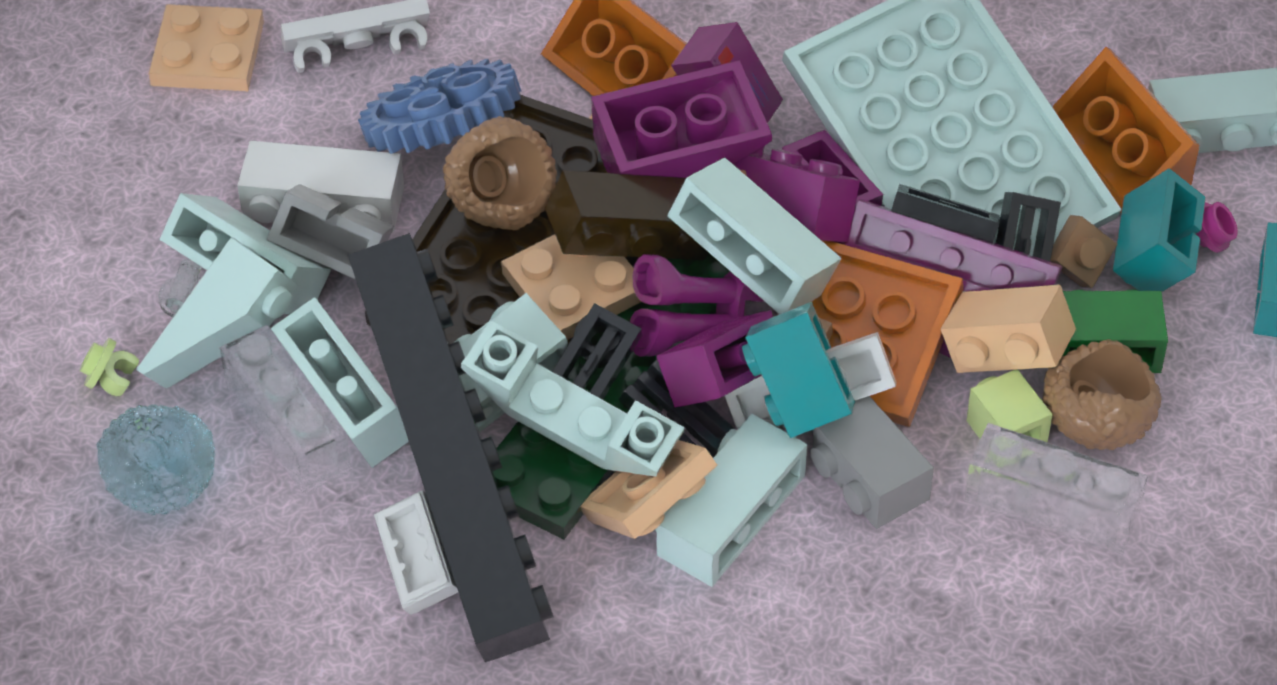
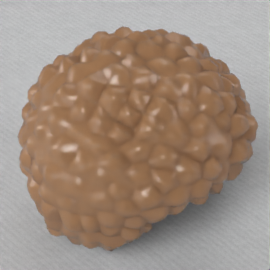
(500, 174)
(1102, 395)

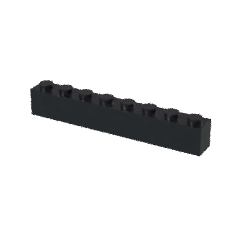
(449, 450)

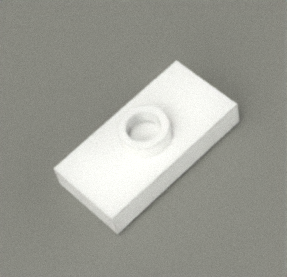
(415, 553)

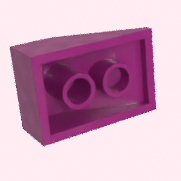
(679, 123)

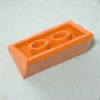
(612, 46)
(1124, 127)

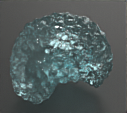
(156, 458)

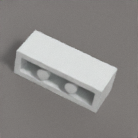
(355, 177)

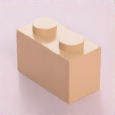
(1008, 329)

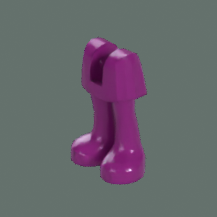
(661, 284)

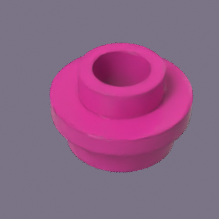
(1217, 227)

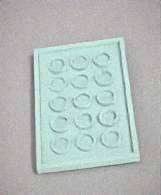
(945, 108)

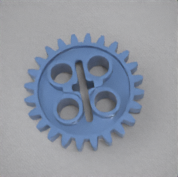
(439, 105)

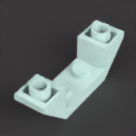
(608, 437)

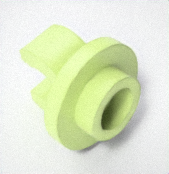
(100, 366)

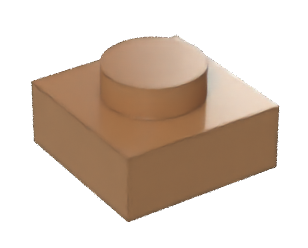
(1082, 251)

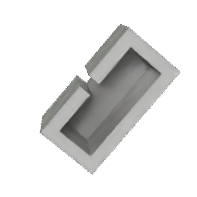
(315, 229)
(873, 463)

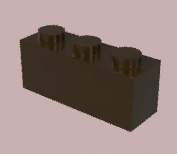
(619, 216)

